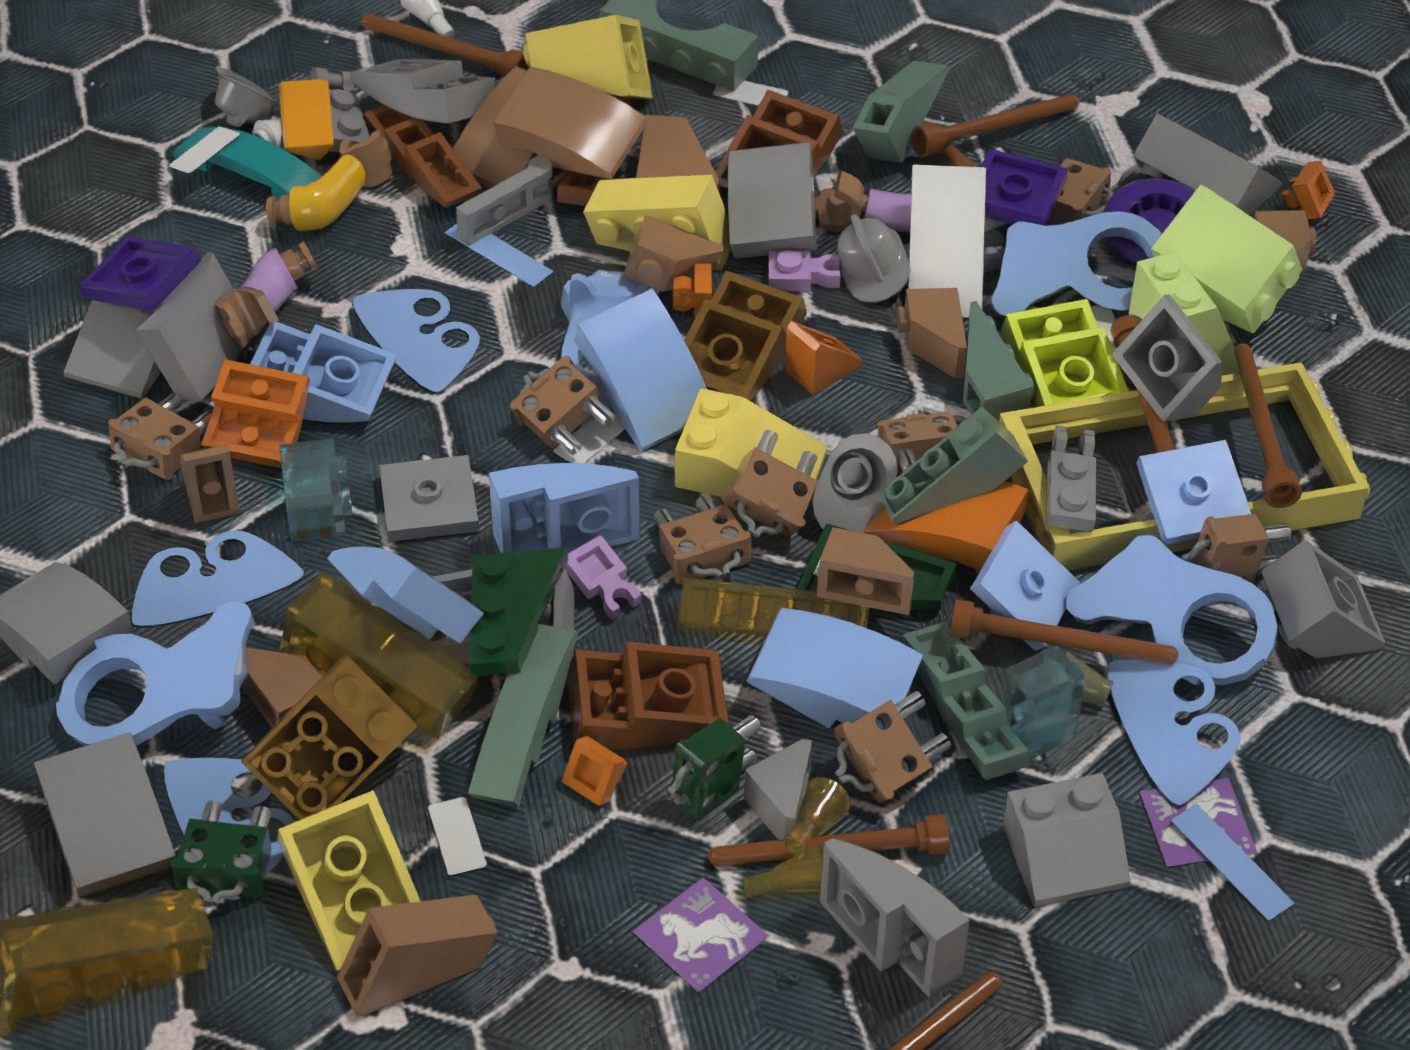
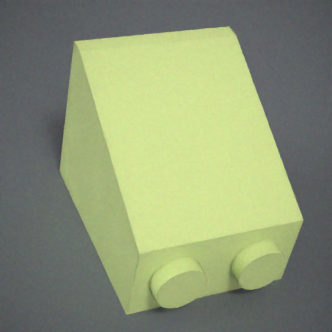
(1232, 257)
(1171, 276)

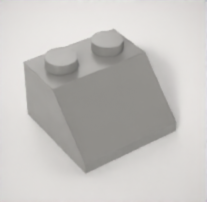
(1170, 362)
(1320, 604)
(1067, 839)

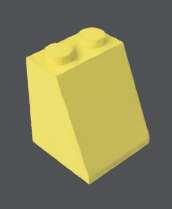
(596, 52)

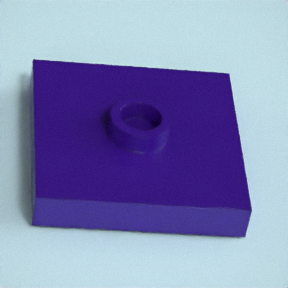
(1021, 188)
(140, 273)

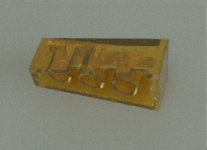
(417, 676)
(98, 951)

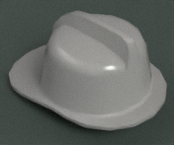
(241, 99)
(872, 260)
(851, 482)

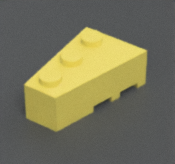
(680, 201)

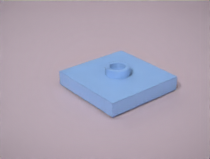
(1191, 486)
(1024, 580)

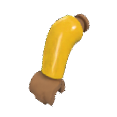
(324, 200)

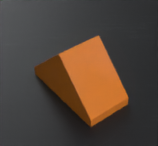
(817, 358)

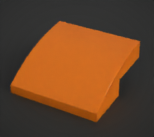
(256, 412)

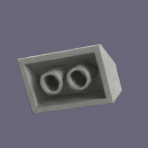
(1197, 161)

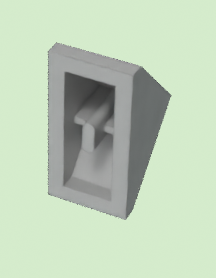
(778, 785)

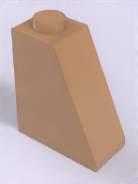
(671, 150)
(414, 949)

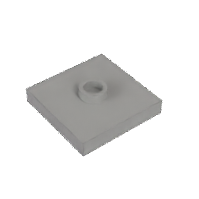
(429, 498)

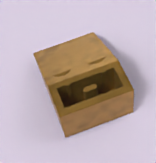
(329, 740)

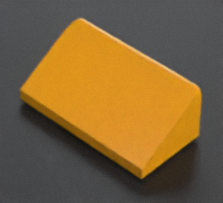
(306, 117)

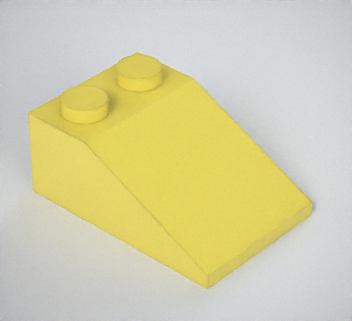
(725, 430)
(344, 866)

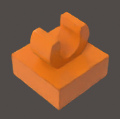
(1310, 190)
(694, 290)
(593, 770)

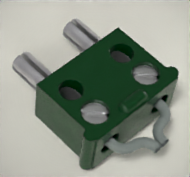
(711, 765)
(223, 855)

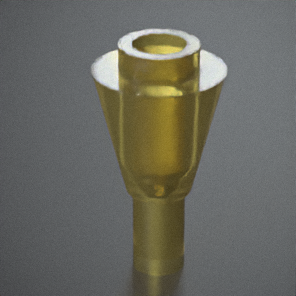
(821, 806)
(796, 874)

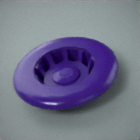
(1153, 200)

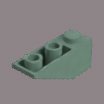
(896, 109)
(991, 370)
(959, 467)

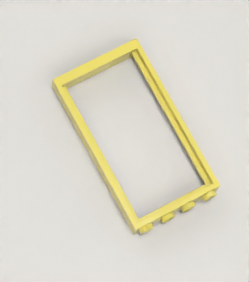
(1125, 410)

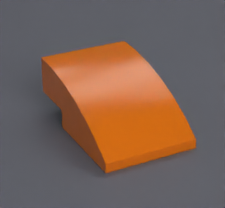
(958, 531)

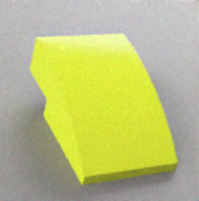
(1063, 353)

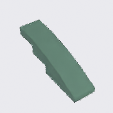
(966, 702)
(521, 718)

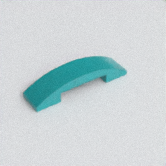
(256, 160)

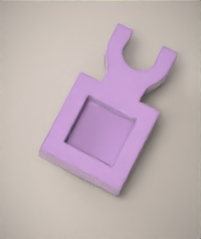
(797, 271)
(601, 572)

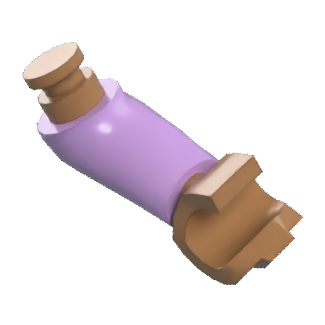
(849, 198)
(263, 292)

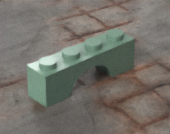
(715, 55)

